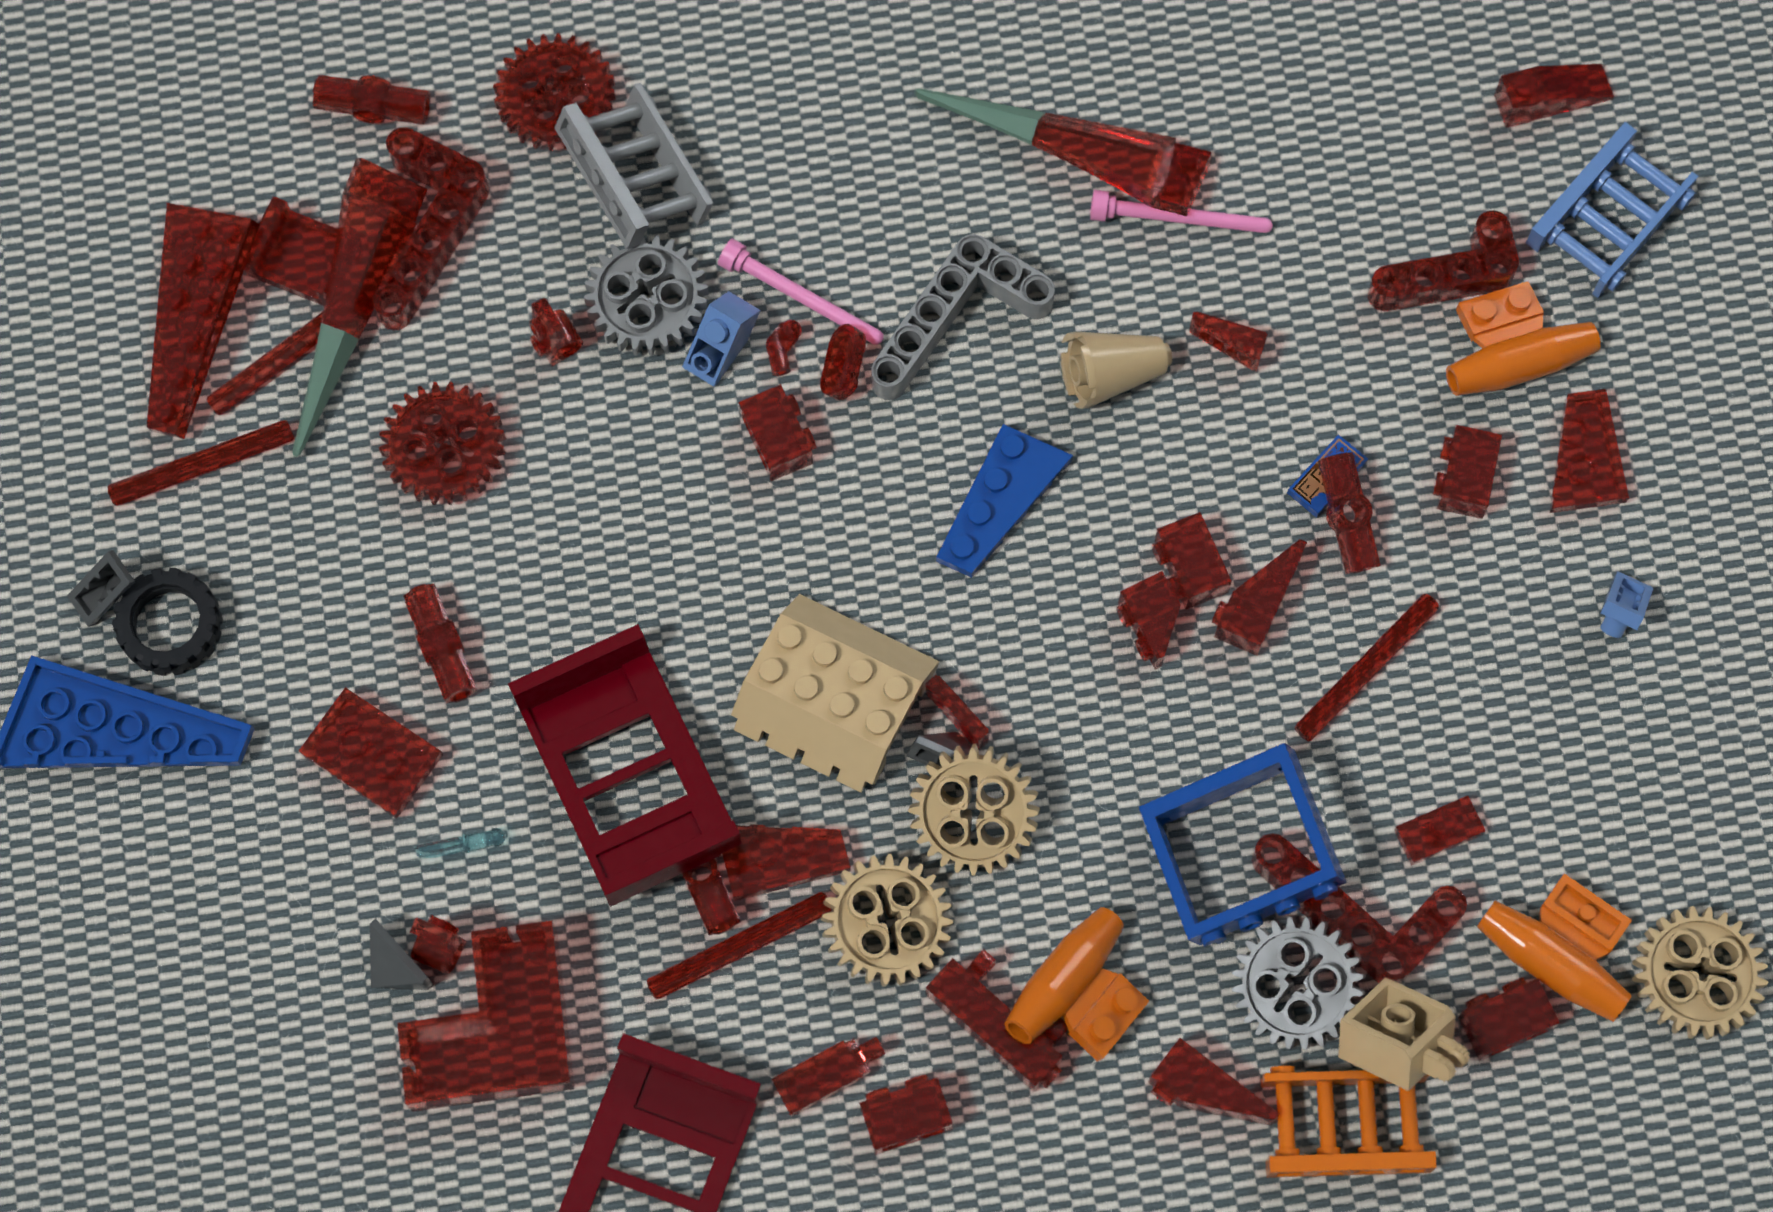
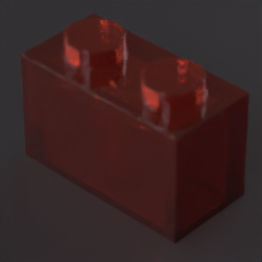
(776, 432)
(1468, 471)
(1191, 561)
(1507, 1018)
(905, 1114)

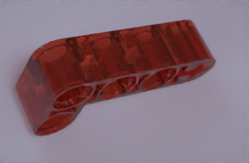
(1440, 270)

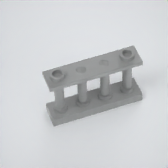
(614, 190)

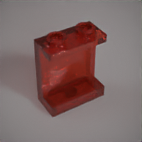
(293, 252)

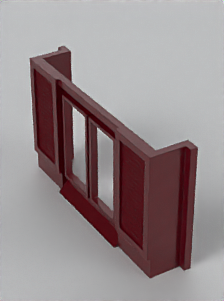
(592, 698)
(673, 1101)

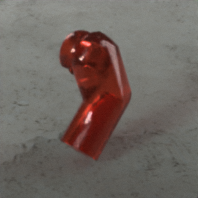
(780, 343)

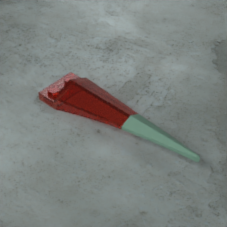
(1132, 160)
(372, 230)

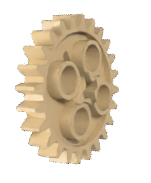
(1009, 811)
(922, 913)
(1697, 1008)

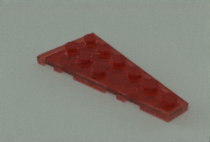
(197, 286)

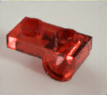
(553, 333)
(437, 944)

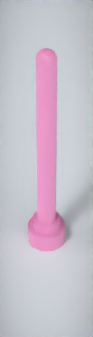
(1107, 206)
(738, 258)

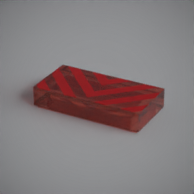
(957, 711)

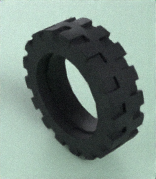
(146, 589)

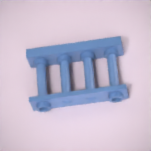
(1597, 177)

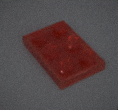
(370, 753)

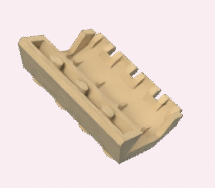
(830, 692)

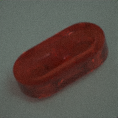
(843, 362)

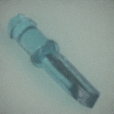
(493, 837)

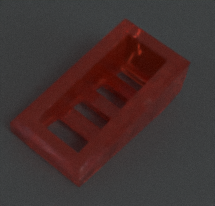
(1233, 339)

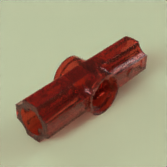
(371, 99)
(1356, 537)
(440, 643)
(712, 900)

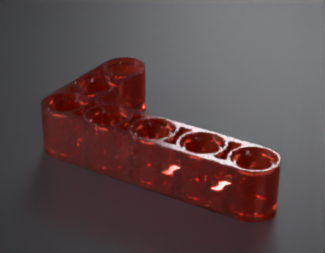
(433, 225)
(1355, 917)

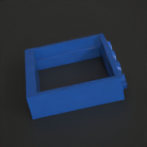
(1222, 785)

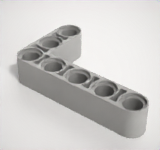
(949, 304)

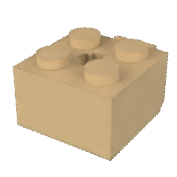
(1401, 1036)

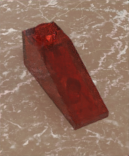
(1550, 91)
(1255, 603)
(1202, 1086)

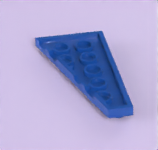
(90, 721)

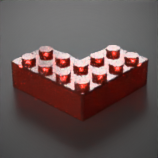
(514, 1041)

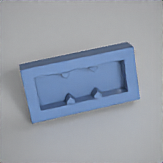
(1624, 605)

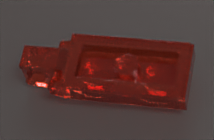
(826, 1073)

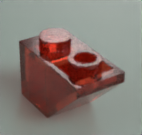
(1152, 613)

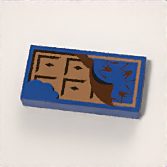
(1309, 487)

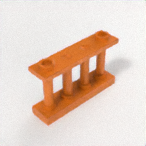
(1329, 1159)

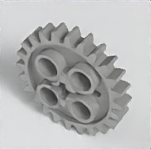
(666, 320)
(1270, 958)

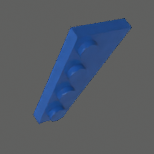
(1006, 486)

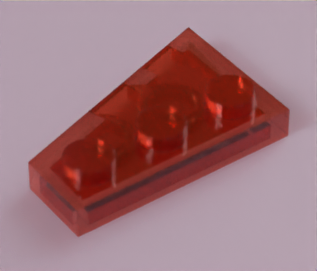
(1588, 456)
(783, 858)

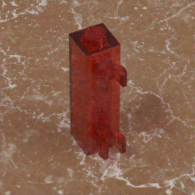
(984, 1018)

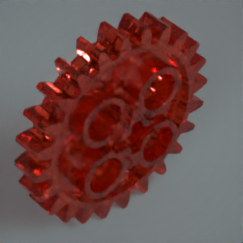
(540, 65)
(427, 472)

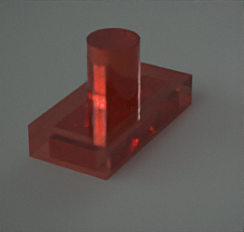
(1439, 830)

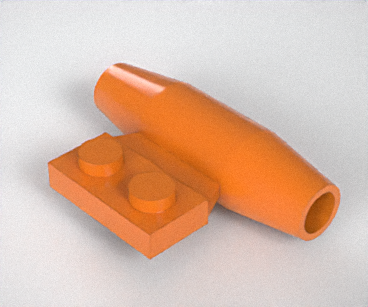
(1514, 342)
(1565, 945)
(1074, 985)

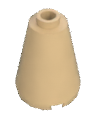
(1110, 364)

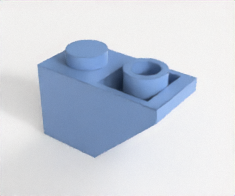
(720, 337)

